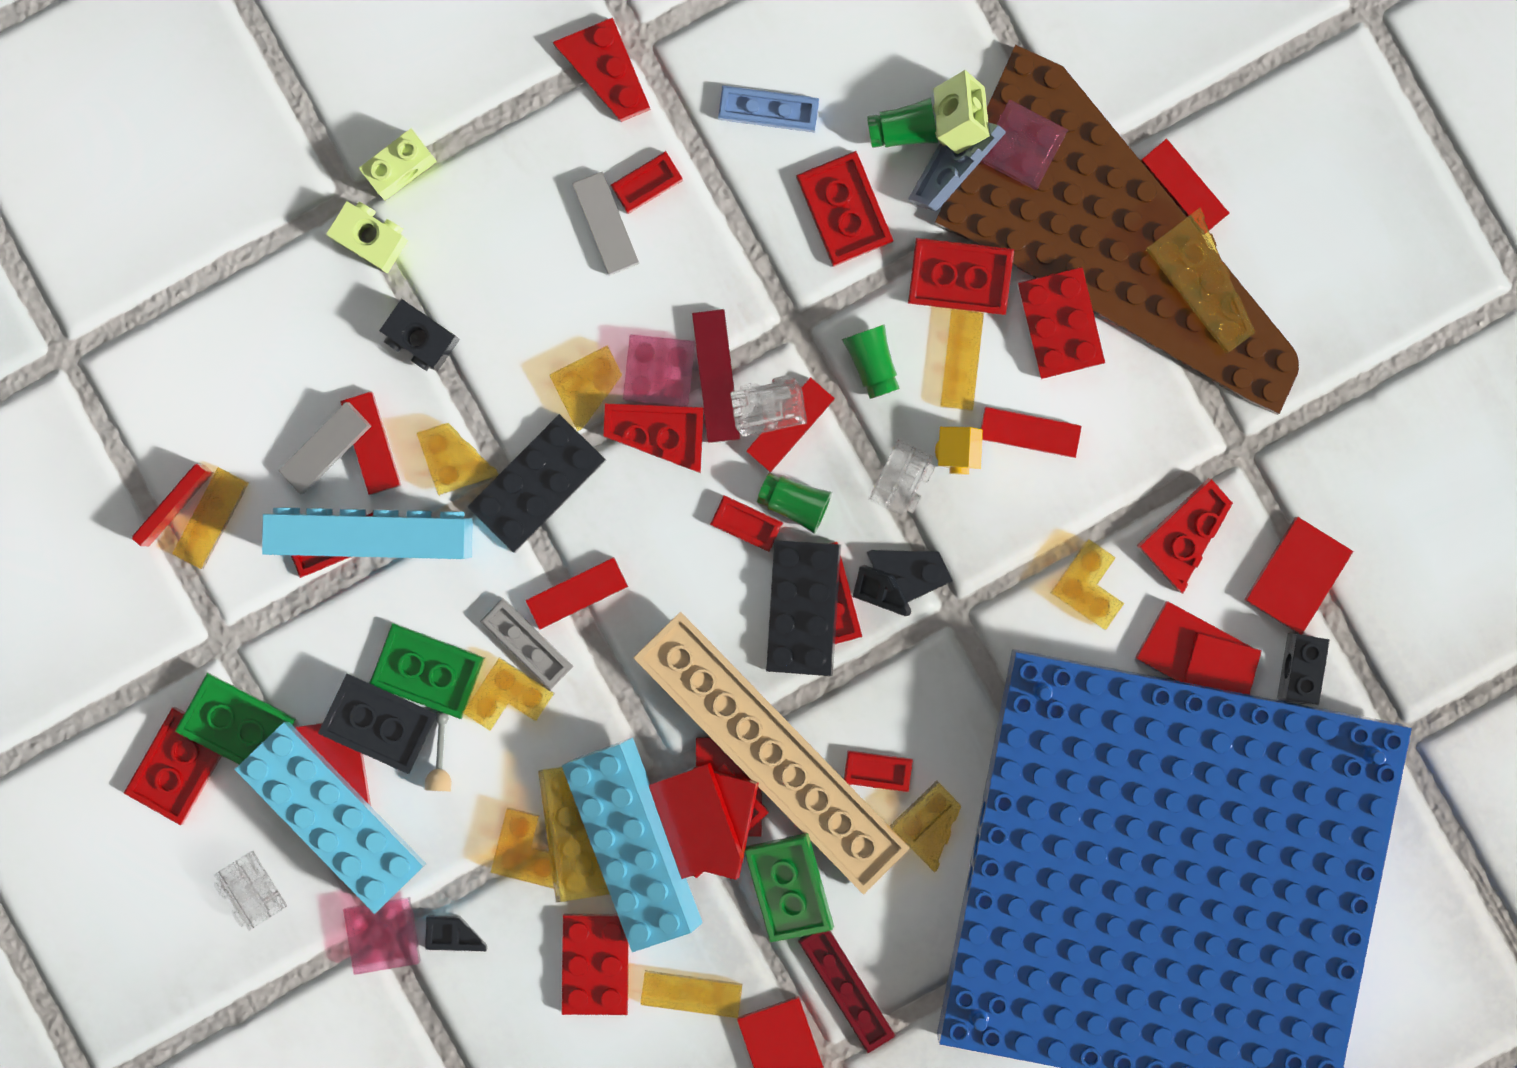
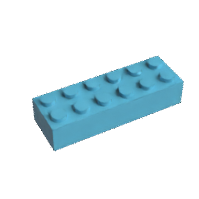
(367, 536)
(330, 816)
(631, 845)

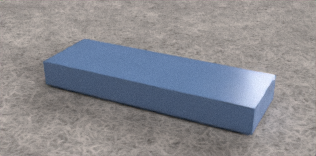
(768, 109)

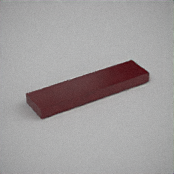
(715, 375)
(847, 989)

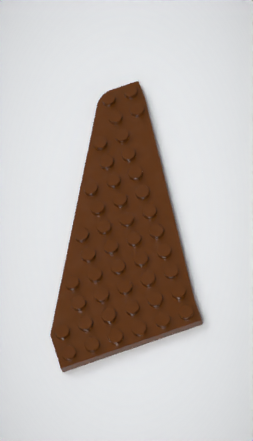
(1102, 214)

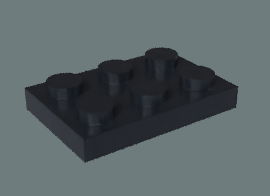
(377, 723)

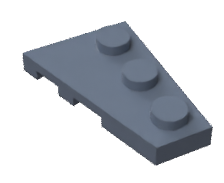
(948, 170)

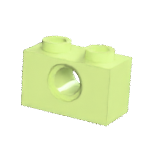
(960, 112)
(397, 164)
(348, 231)

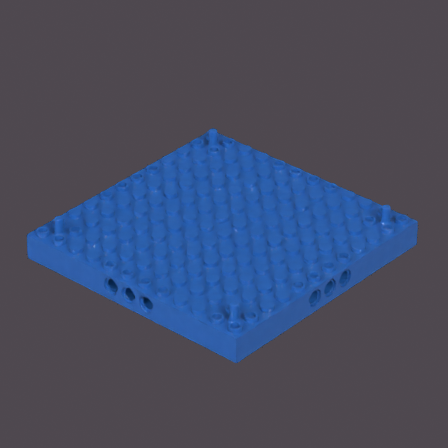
(1169, 875)

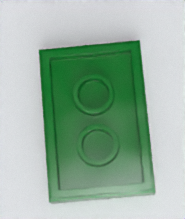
(427, 670)
(229, 719)
(789, 887)

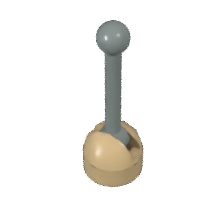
(438, 778)

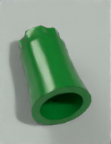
(903, 125)
(873, 361)
(795, 501)

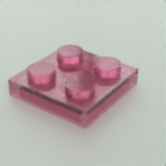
(1026, 146)
(659, 370)
(382, 938)

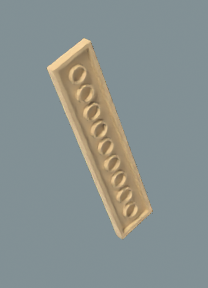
(771, 752)

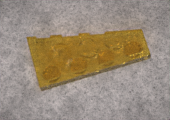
(1197, 272)
(570, 852)

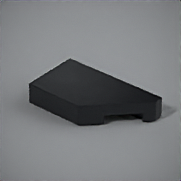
(880, 590)
(451, 934)

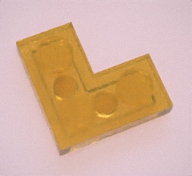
(1080, 589)
(503, 687)
(515, 853)

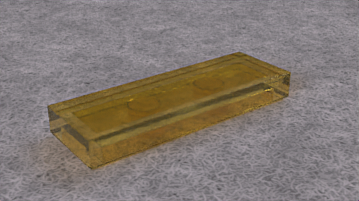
(961, 360)
(210, 518)
(691, 994)

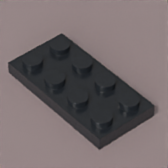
(536, 483)
(803, 608)

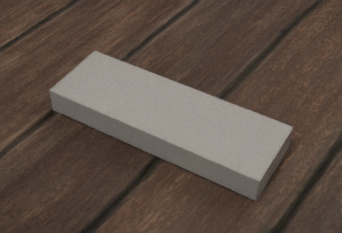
(605, 223)
(324, 448)
(526, 643)

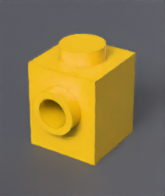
(959, 449)

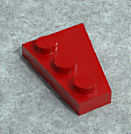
(1185, 533)

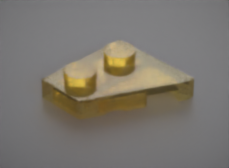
(586, 384)
(452, 460)
(928, 823)

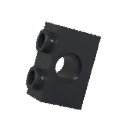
(406, 320)
(1303, 668)

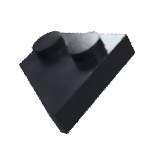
(914, 570)

